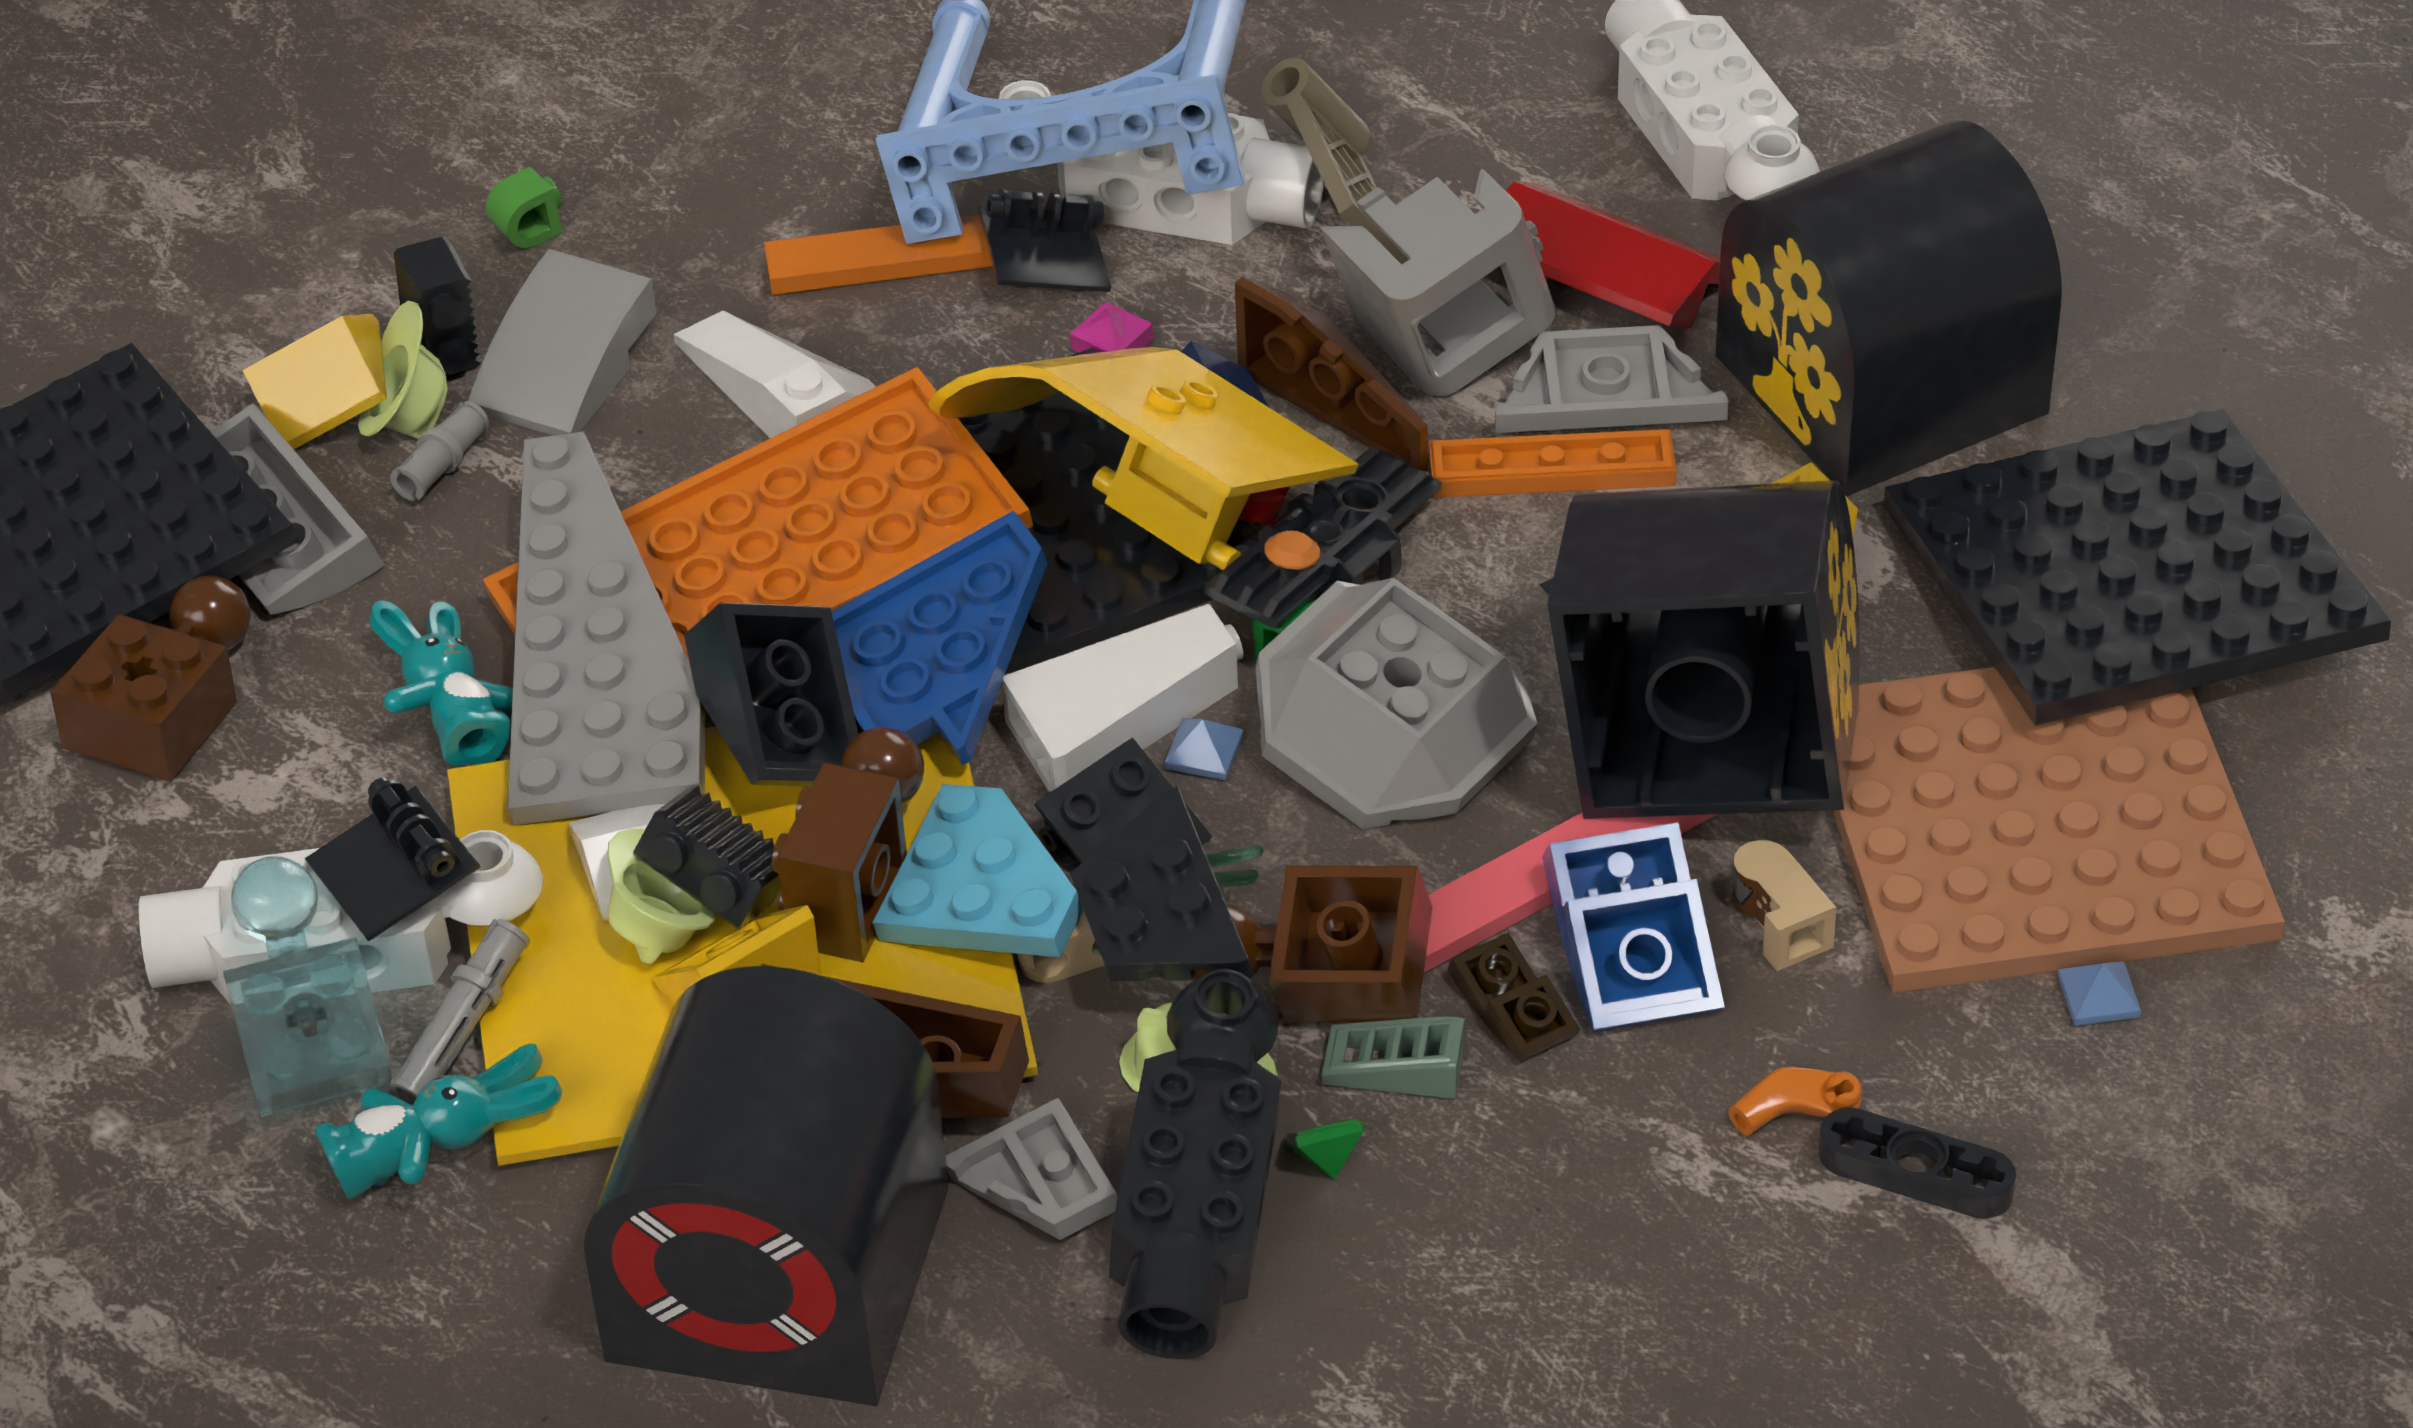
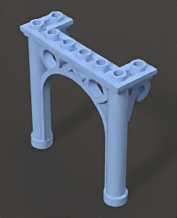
(966, 136)

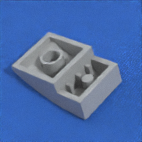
(563, 344)

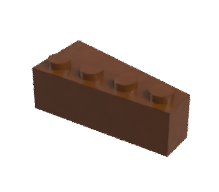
(974, 1050)

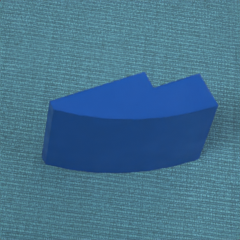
(1633, 927)

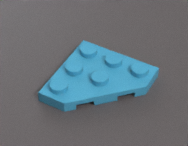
(979, 881)

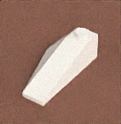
(766, 374)

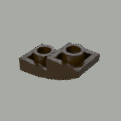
(1509, 998)

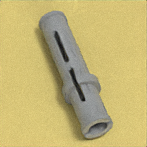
(472, 991)

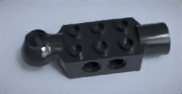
(1196, 1168)

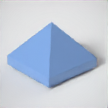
(1204, 748)
(2099, 993)

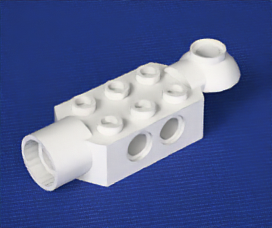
(1705, 101)
(1148, 192)
(196, 936)

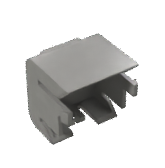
(1442, 280)

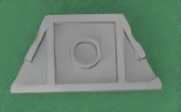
(1607, 382)

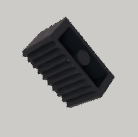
(438, 282)
(711, 856)

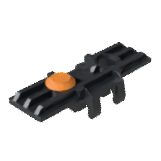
(1325, 540)

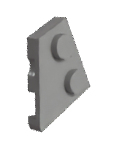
(1037, 1172)

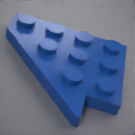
(940, 636)

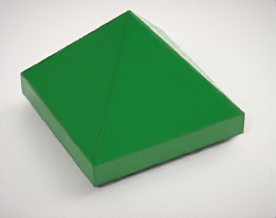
(1326, 1145)

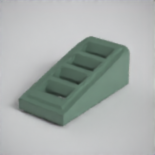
(1432, 1070)

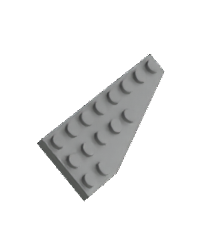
(598, 670)

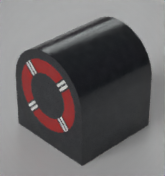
(771, 1190)

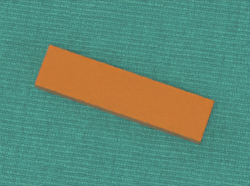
(871, 257)
(1553, 463)

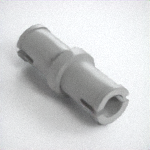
(439, 450)

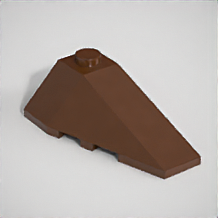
(1320, 370)

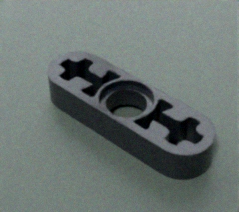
(1931, 1186)

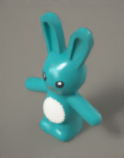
(441, 675)
(446, 1114)

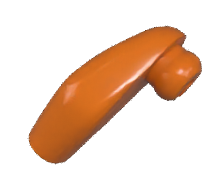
(1795, 1092)

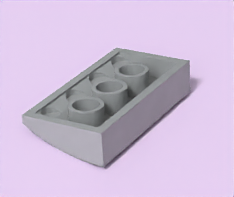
(330, 545)

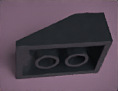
(774, 688)

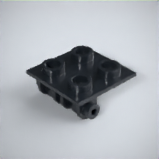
(1047, 245)
(1103, 801)
(391, 859)

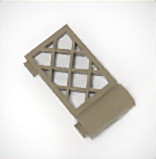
(1332, 135)

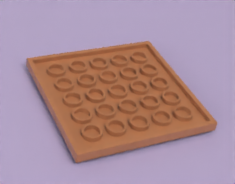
(2042, 843)

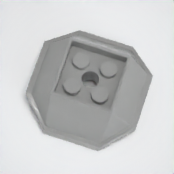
(1388, 705)

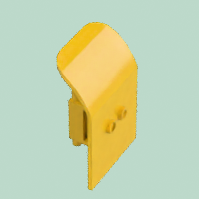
(1191, 442)

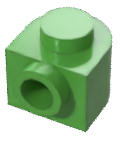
(525, 208)

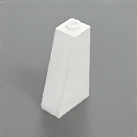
(1120, 689)

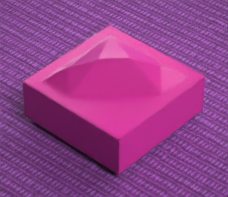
(1111, 330)

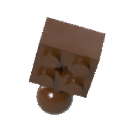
(151, 691)
(850, 839)
(1343, 943)

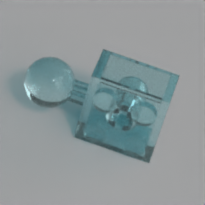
(276, 903)

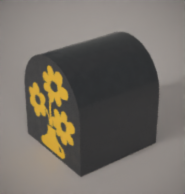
(1894, 303)
(1708, 648)

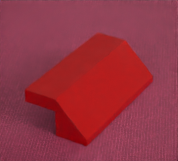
(1617, 257)

